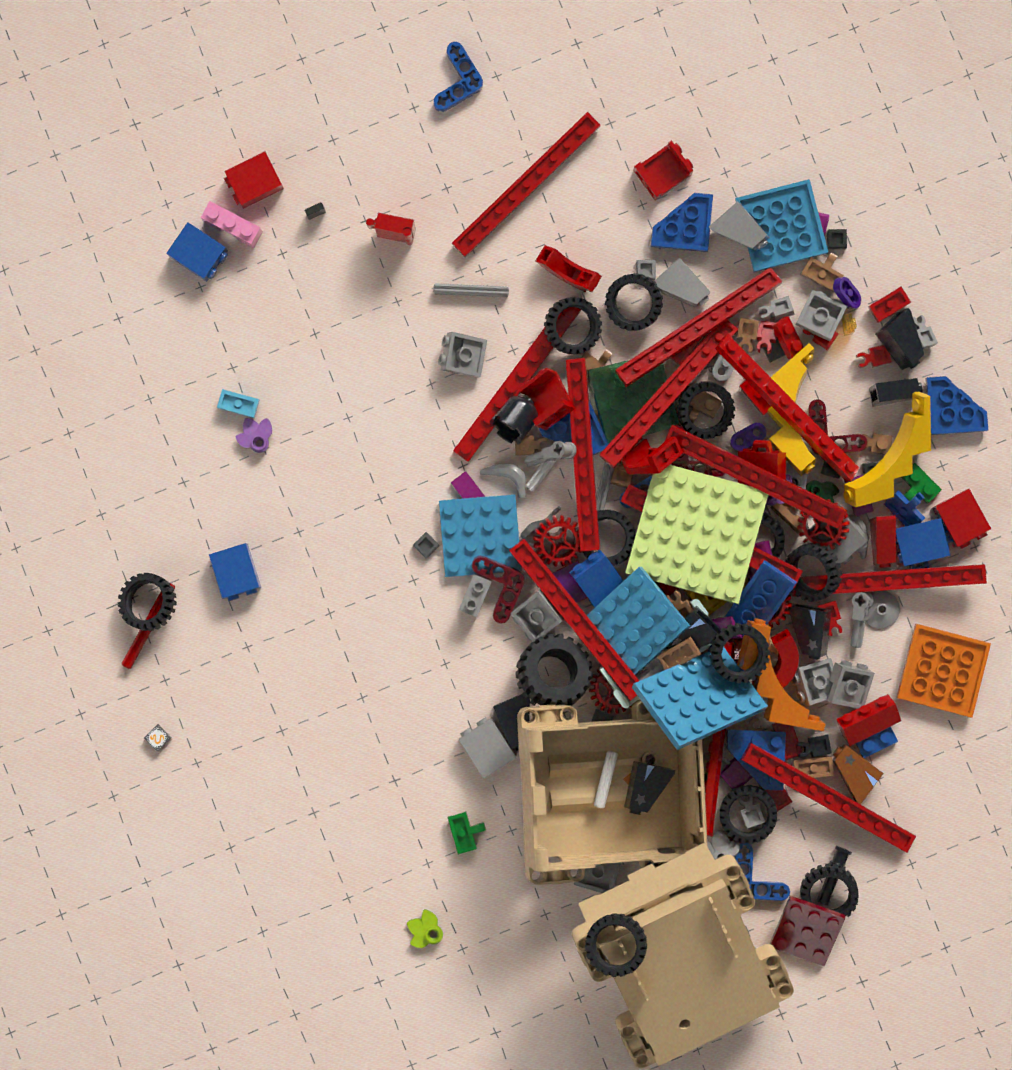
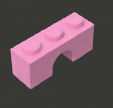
(231, 223)

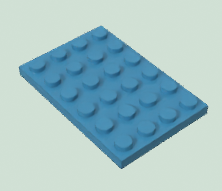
(696, 700)

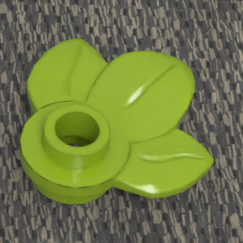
(422, 927)

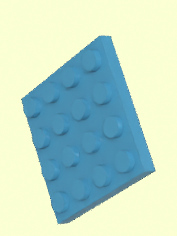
(791, 222)
(478, 529)
(638, 620)

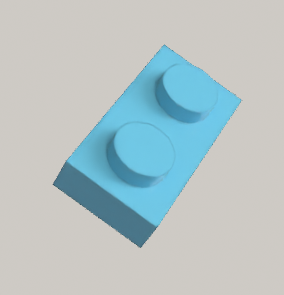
(238, 403)

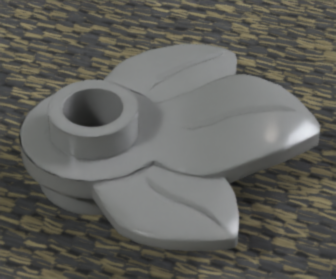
(721, 846)

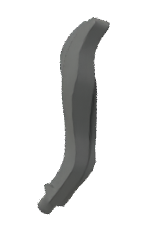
(534, 525)

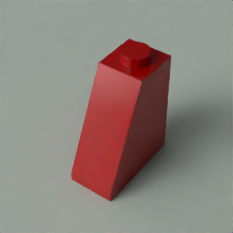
(883, 540)

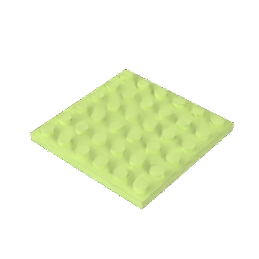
(698, 532)

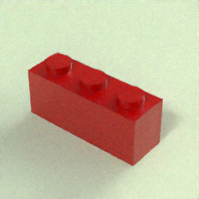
(868, 719)

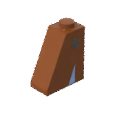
(856, 772)

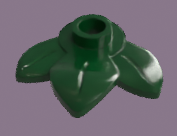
(825, 490)

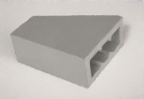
(740, 227)
(682, 285)

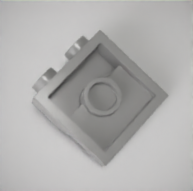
(821, 315)
(462, 354)
(536, 616)
(813, 682)
(850, 684)

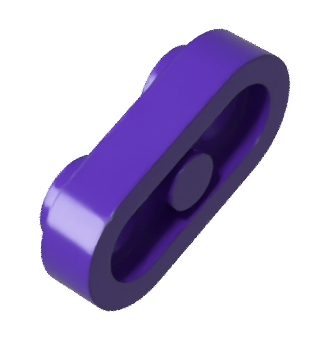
(847, 292)
(747, 436)

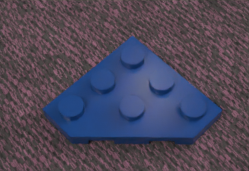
(686, 225)
(953, 409)
(562, 431)
(770, 741)

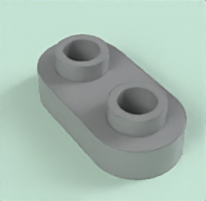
(721, 363)

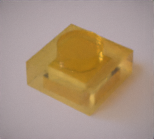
(848, 324)

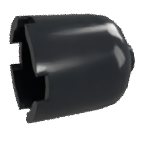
(515, 419)

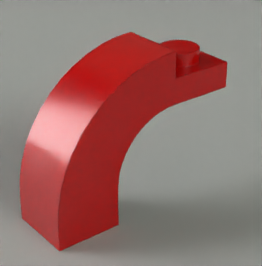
(566, 270)
(787, 657)

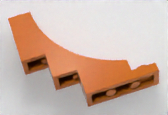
(781, 706)

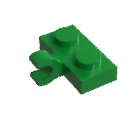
(922, 483)
(463, 832)

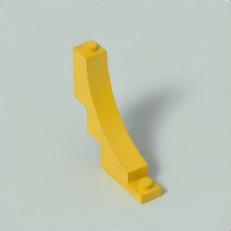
(787, 439)
(912, 439)

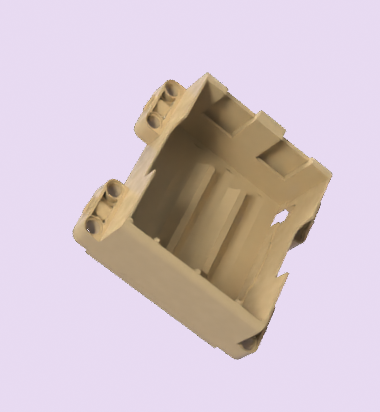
(560, 785)
(699, 958)

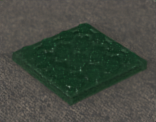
(619, 403)

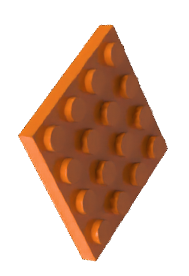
(943, 670)

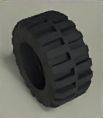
(568, 653)

